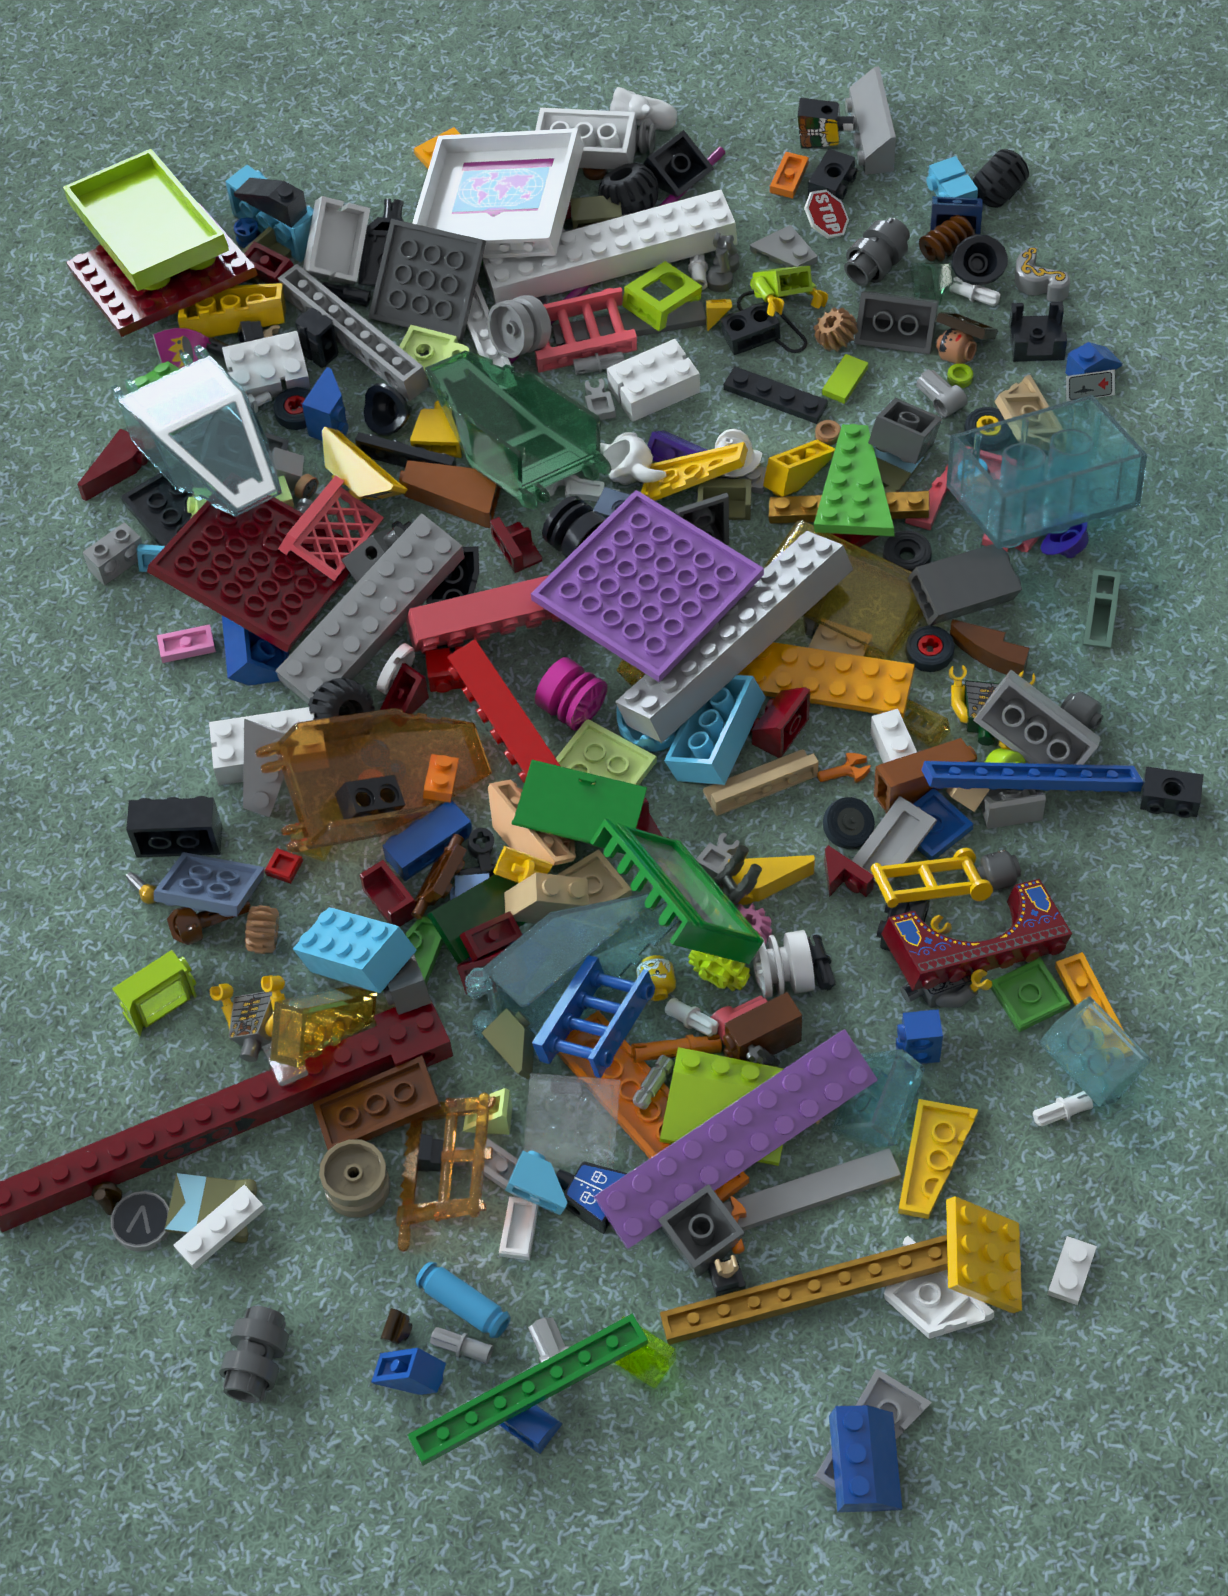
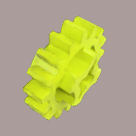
(719, 970)

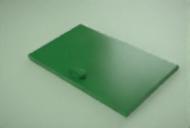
(572, 809)

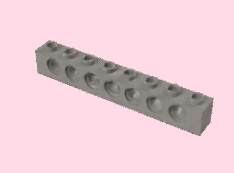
(356, 333)

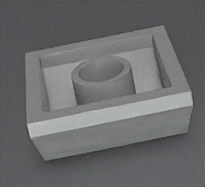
(1012, 807)

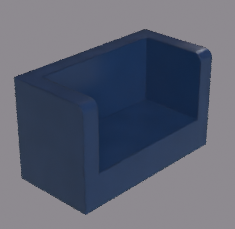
(945, 207)

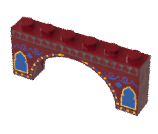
(933, 958)

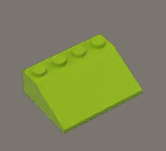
(705, 1086)

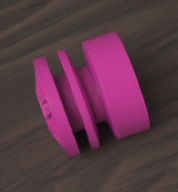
(570, 693)

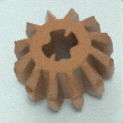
(835, 329)
(262, 929)

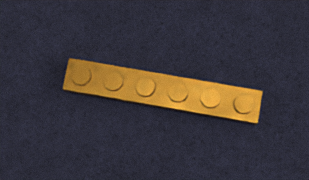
(805, 508)

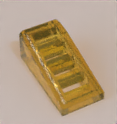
(933, 732)

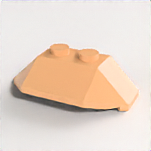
(503, 805)

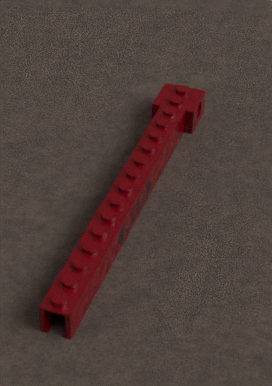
(222, 1115)

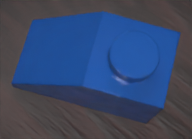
(1091, 359)
(409, 1371)

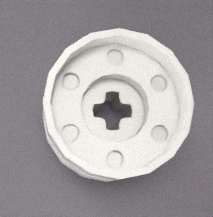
(785, 964)

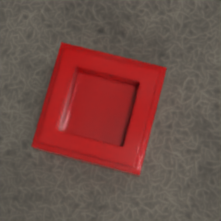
(283, 865)

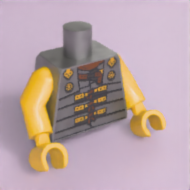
(250, 1014)

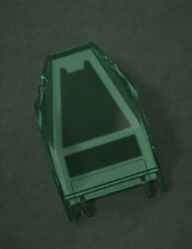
(516, 426)

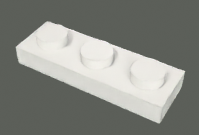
(219, 1227)

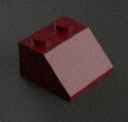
(781, 721)

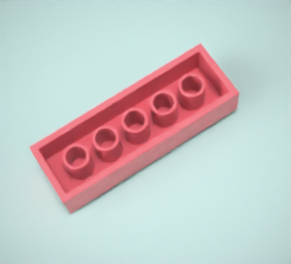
(476, 616)

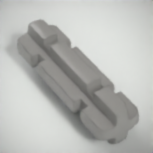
(653, 1082)

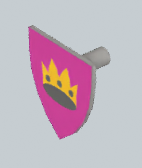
(174, 341)

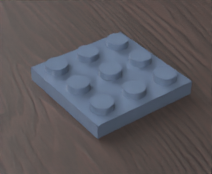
(209, 884)

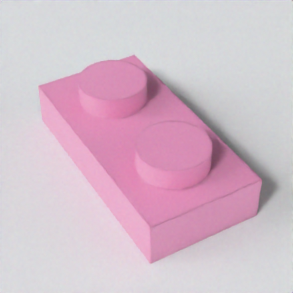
(186, 643)

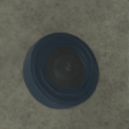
(848, 822)

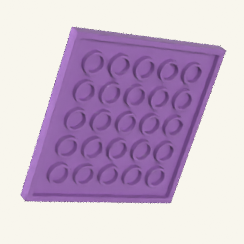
(647, 585)

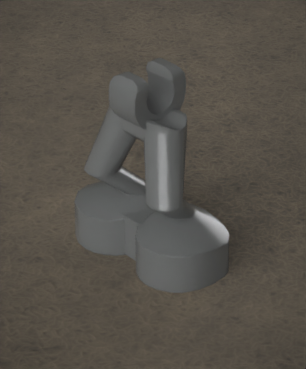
(724, 264)

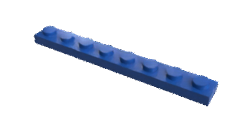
(1031, 776)

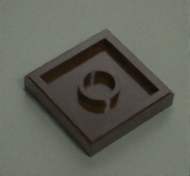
(967, 325)

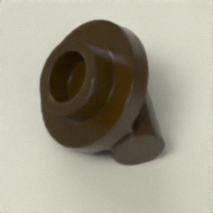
(107, 1196)
(396, 1327)

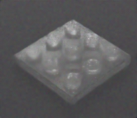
(572, 1119)

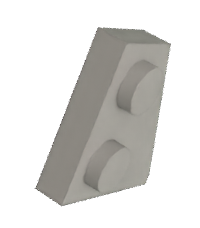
(785, 248)

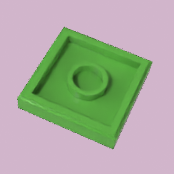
(1029, 994)

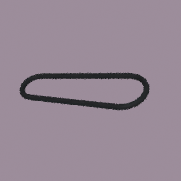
(786, 320)

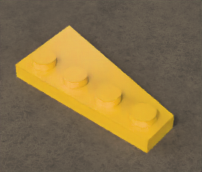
(694, 469)

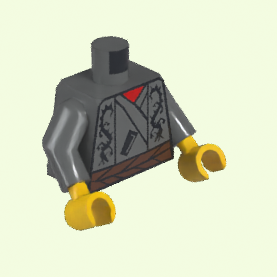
(948, 993)

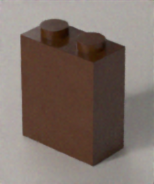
(771, 1025)

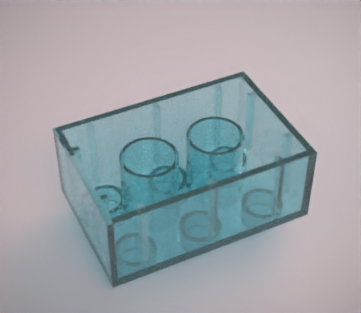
(1045, 471)

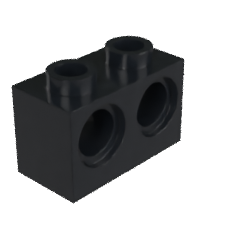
(750, 328)
(369, 795)

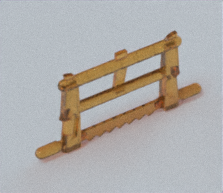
(445, 1208)

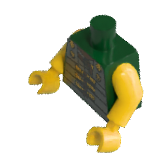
(969, 699)

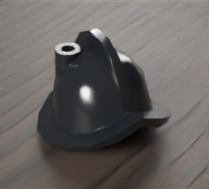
(979, 260)
(385, 409)

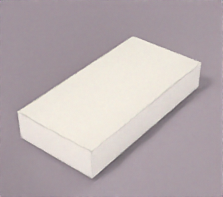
(518, 1229)

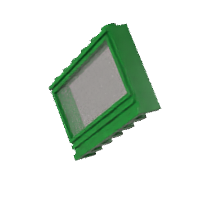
(707, 915)

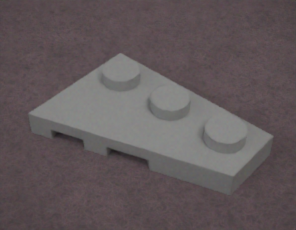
(259, 788)

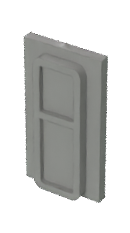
(895, 836)

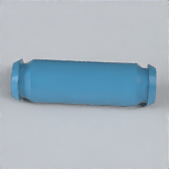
(463, 1299)

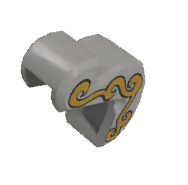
(1039, 280)

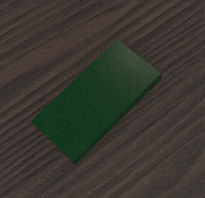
(470, 910)

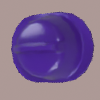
(1066, 543)

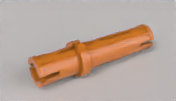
(653, 1050)

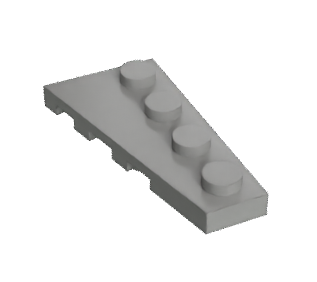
(884, 1394)

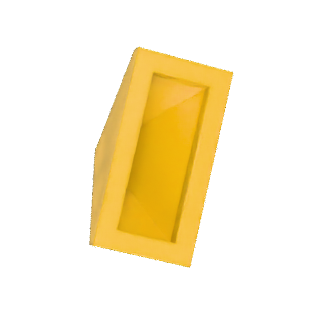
(715, 310)

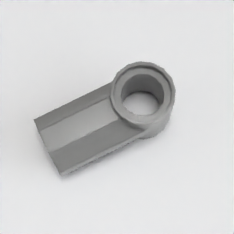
(944, 397)
(546, 1338)

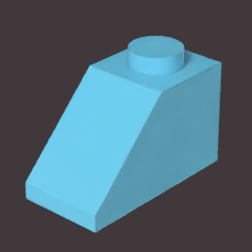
(537, 1182)

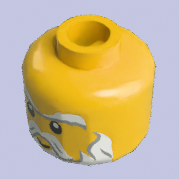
(661, 974)

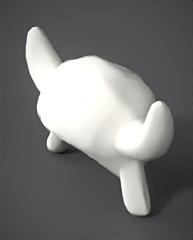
(630, 460)

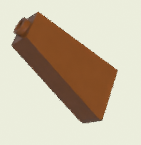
(452, 490)
(905, 775)

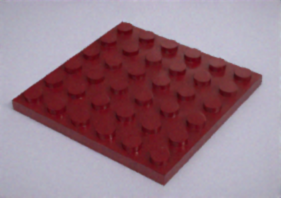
(133, 309)
(242, 574)

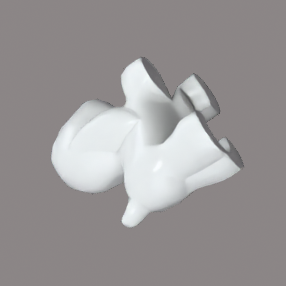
(646, 109)

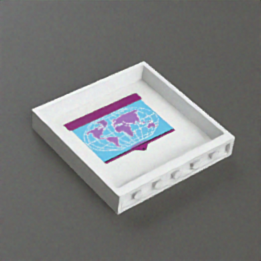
(502, 189)

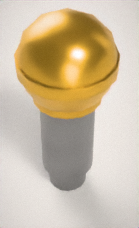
(145, 890)

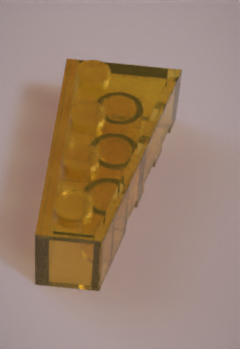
(317, 1020)

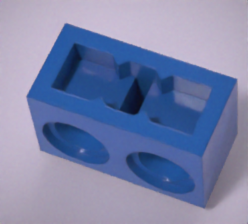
(921, 1035)

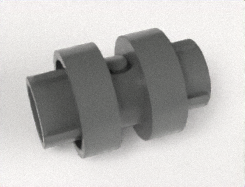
(877, 251)
(250, 1367)

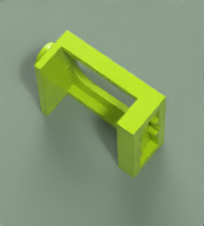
(655, 311)

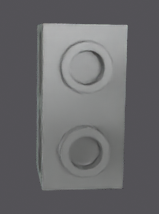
(113, 553)

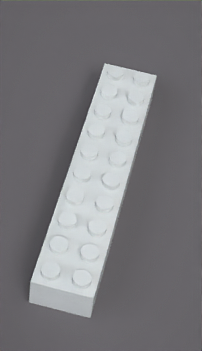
(615, 248)

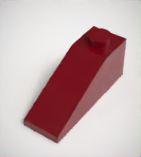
(114, 464)

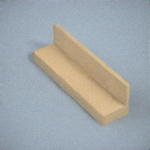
(761, 781)

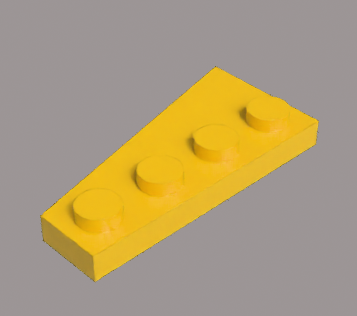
(933, 1150)

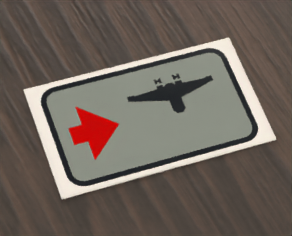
(1095, 384)

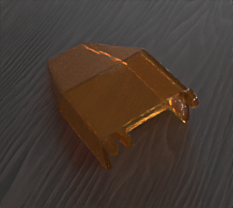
(341, 749)

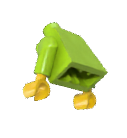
(784, 282)

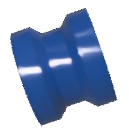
(246, 231)

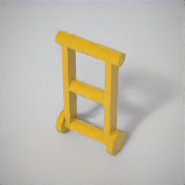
(962, 859)

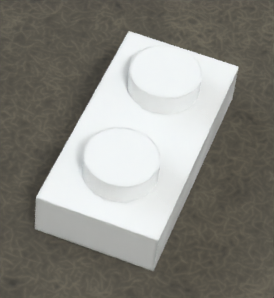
(1072, 1270)

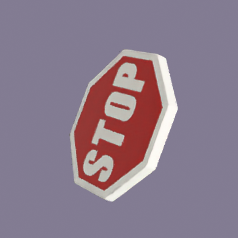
(826, 214)

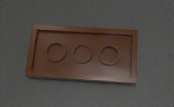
(378, 1104)

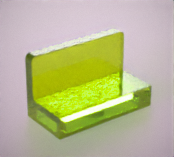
(650, 1361)

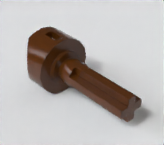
(187, 925)

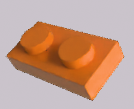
(789, 175)
(440, 778)

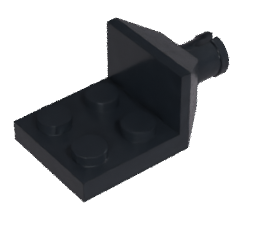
(375, 242)

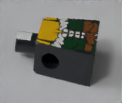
(821, 123)

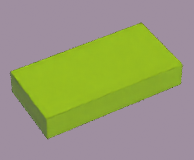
(845, 378)

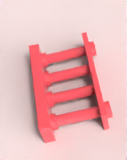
(562, 356)

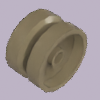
(355, 1178)

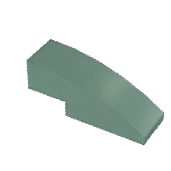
(1102, 608)

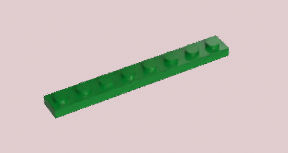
(527, 1389)

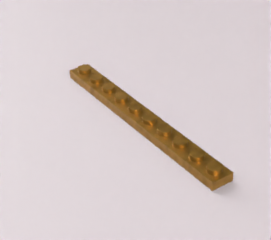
(805, 1290)

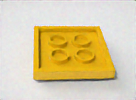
(983, 1255)

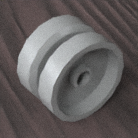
(519, 326)

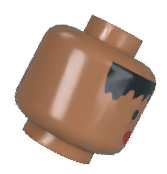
(956, 346)

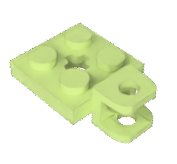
(439, 345)

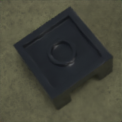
(1037, 336)

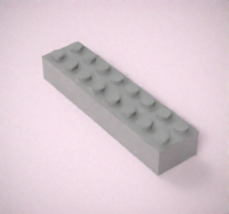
(373, 609)

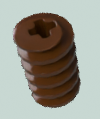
(945, 238)

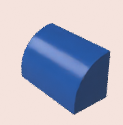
(533, 1427)

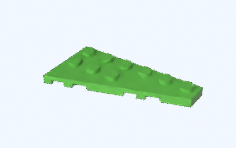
(854, 489)

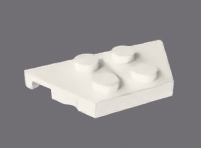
(934, 1306)

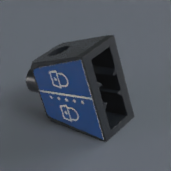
(581, 1188)

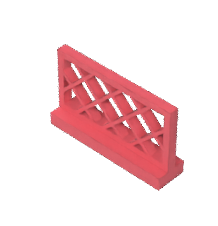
(329, 504)

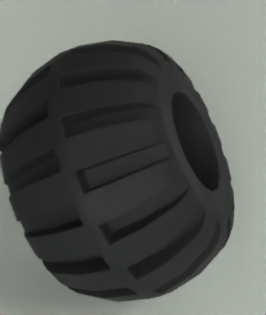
(1001, 178)
(632, 186)
(340, 698)

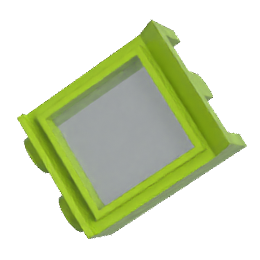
(155, 990)

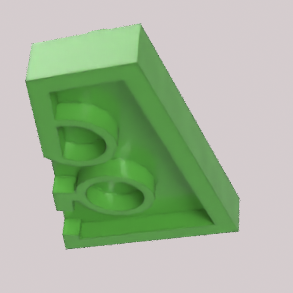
(427, 944)

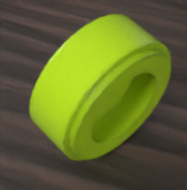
(960, 375)

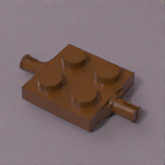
(438, 879)

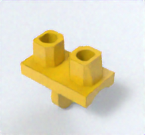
(519, 865)

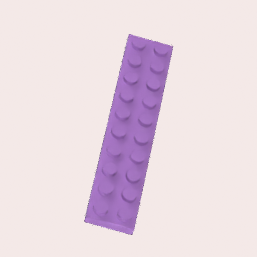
(736, 1137)

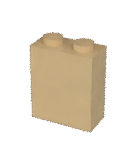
(544, 894)

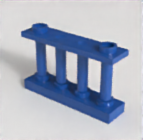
(579, 997)

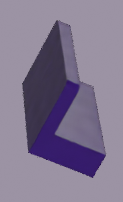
(669, 446)

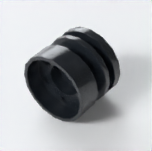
(570, 524)

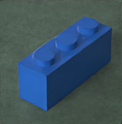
(426, 839)

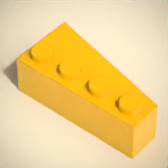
(225, 310)

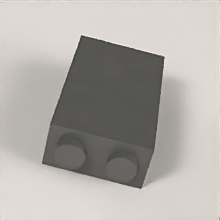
(964, 584)

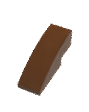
(989, 647)

